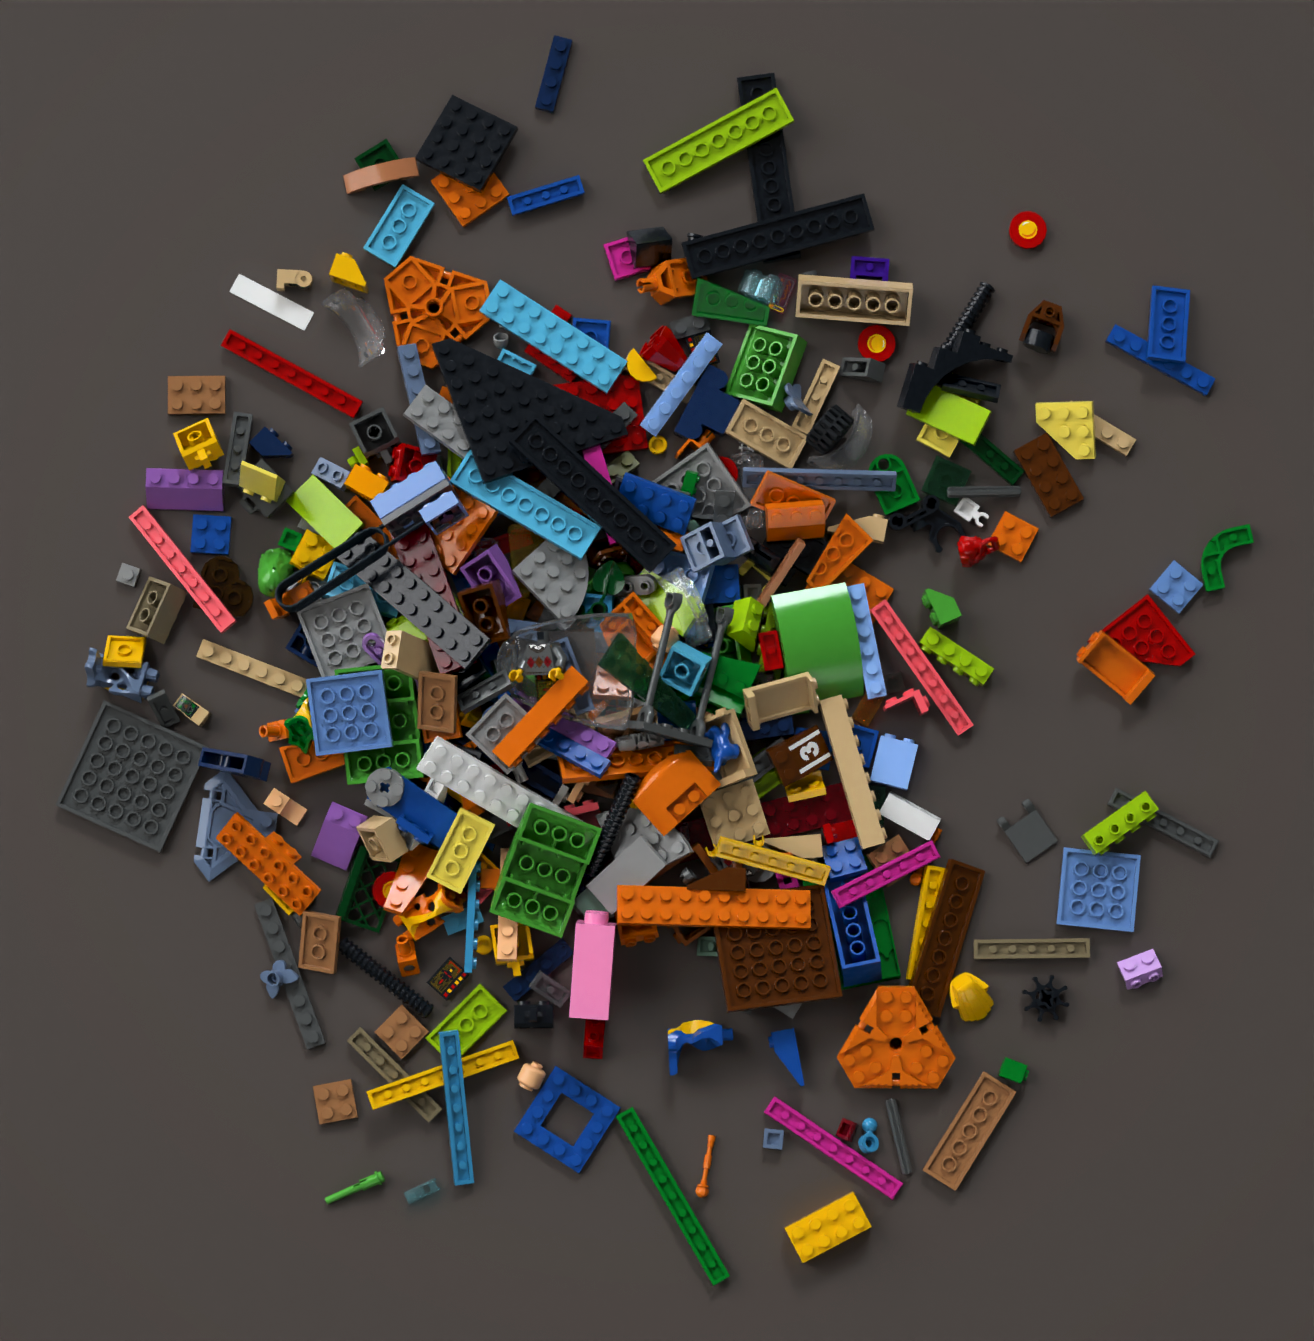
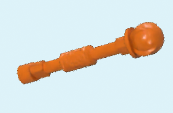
(915, 878)
(702, 1189)

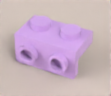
(1140, 969)

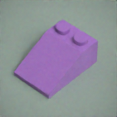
(490, 567)
(338, 836)

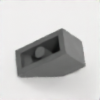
(862, 369)

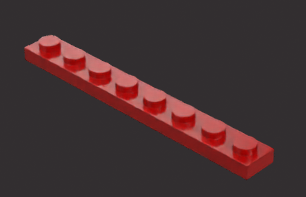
(292, 374)

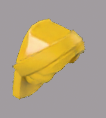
(970, 997)

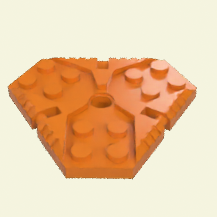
(416, 287)
(920, 1058)

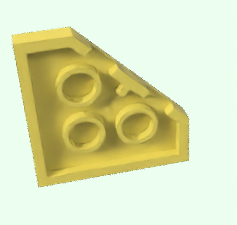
(1069, 425)

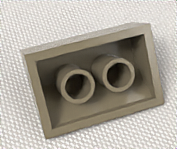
(156, 610)

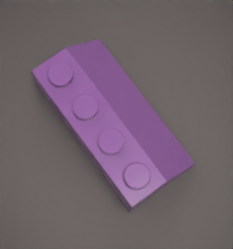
(184, 489)

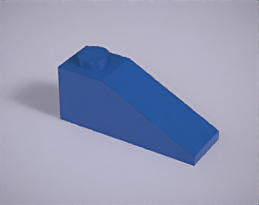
(786, 1049)

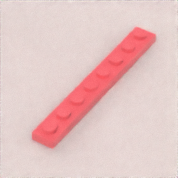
(182, 569)
(921, 667)

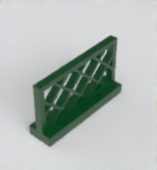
(351, 888)

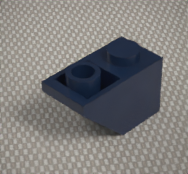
(270, 446)

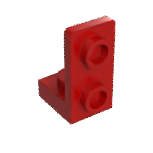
(839, 831)
(594, 1039)

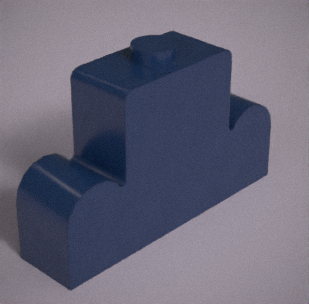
(708, 406)
(235, 763)

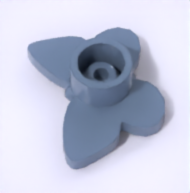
(793, 400)
(277, 977)

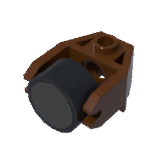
(1040, 340)

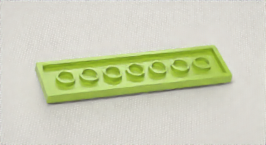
(718, 140)

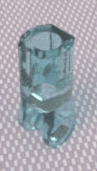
(418, 1192)

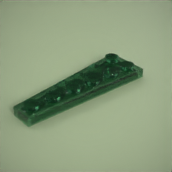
(635, 673)

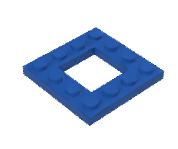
(531, 1128)

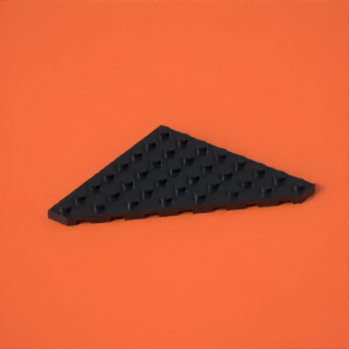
(499, 400)

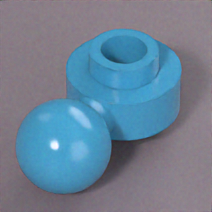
(869, 1126)

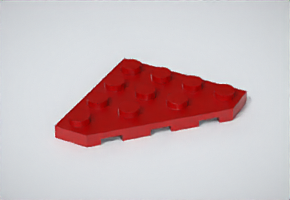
(1149, 635)

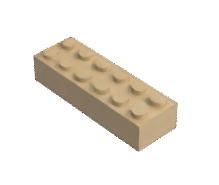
(854, 300)

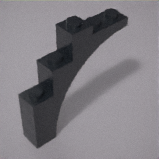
(922, 379)

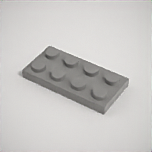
(439, 420)

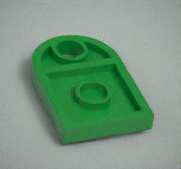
(905, 492)

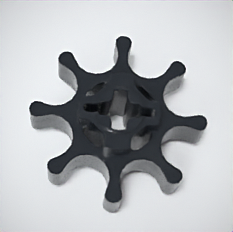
(1054, 993)

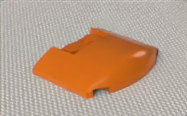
(645, 623)
(674, 790)

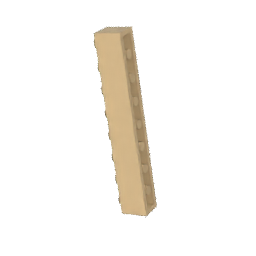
(851, 772)

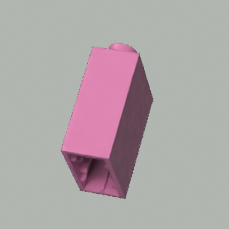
(592, 966)

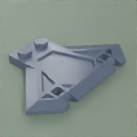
(216, 815)

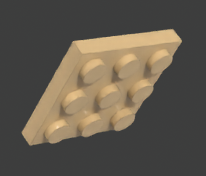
(734, 813)

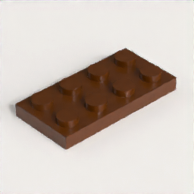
(1048, 475)

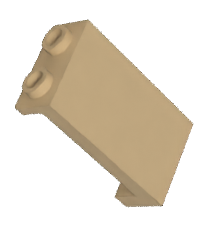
(407, 654)
(780, 699)
(738, 768)

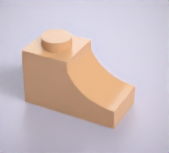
(285, 806)

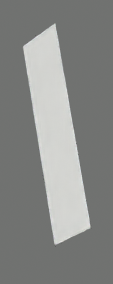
(271, 302)

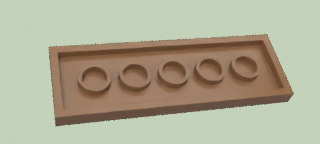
(969, 1131)

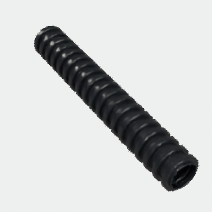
(971, 312)
(613, 822)
(385, 977)

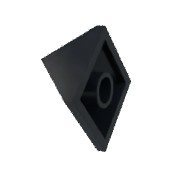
(649, 246)

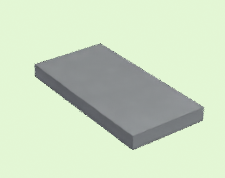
(632, 867)

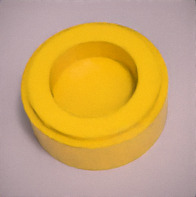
(657, 445)
(484, 945)

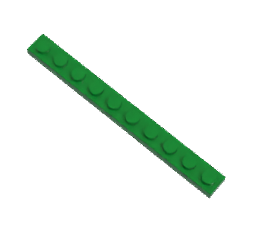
(672, 1196)

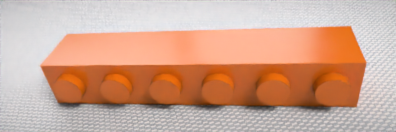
(541, 717)

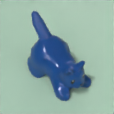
(721, 748)

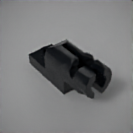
(767, 561)

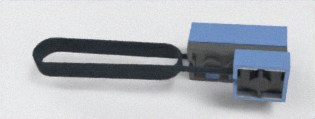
(403, 508)

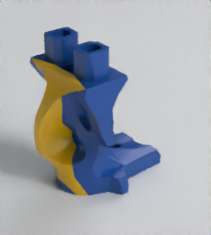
(699, 1033)

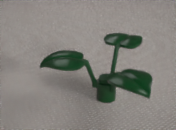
(607, 580)

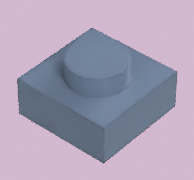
(773, 1138)

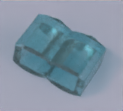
(760, 286)

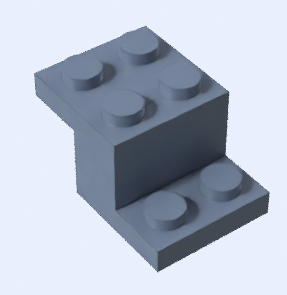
(716, 543)

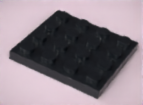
(466, 143)

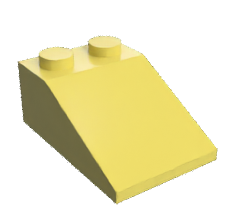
(260, 482)

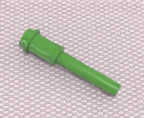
(364, 1184)

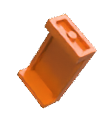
(1115, 666)

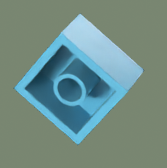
(685, 668)

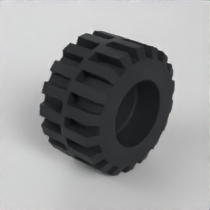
(829, 430)

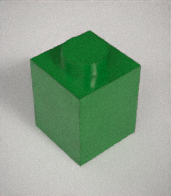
(1013, 1070)

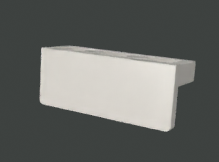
(909, 815)

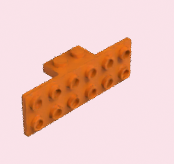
(270, 861)

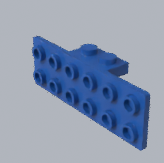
(421, 814)

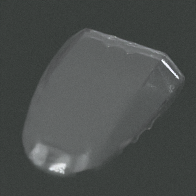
(590, 639)

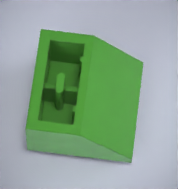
(942, 608)

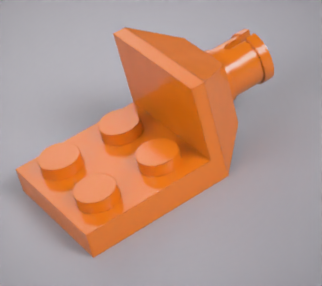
(668, 281)

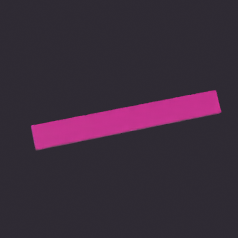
(833, 1147)

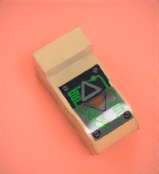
(293, 278)
(192, 710)

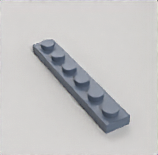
(414, 383)

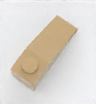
(873, 525)
(804, 846)

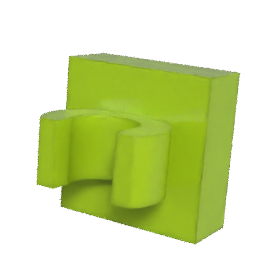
(358, 458)

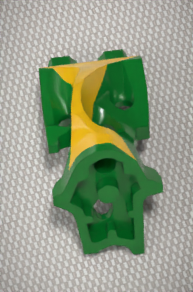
(301, 724)

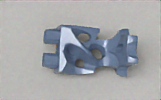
(129, 685)

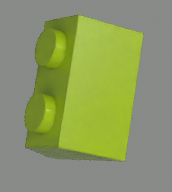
(746, 622)

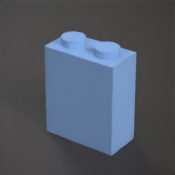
(893, 762)

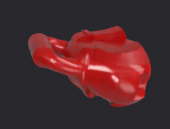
(975, 549)

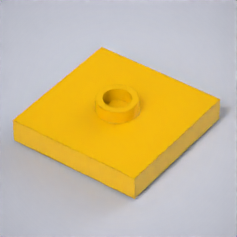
(124, 651)

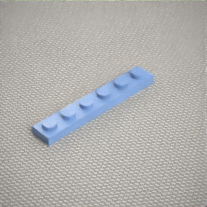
(681, 384)
(871, 664)

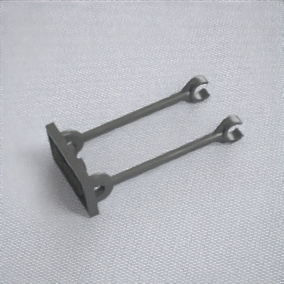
(645, 718)

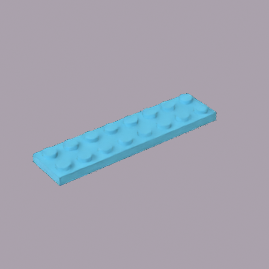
(553, 336)
(529, 508)

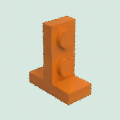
(288, 598)

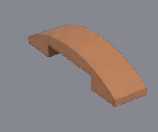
(380, 174)

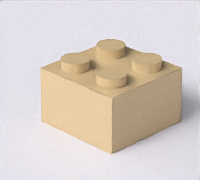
(382, 838)

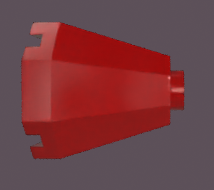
(664, 350)

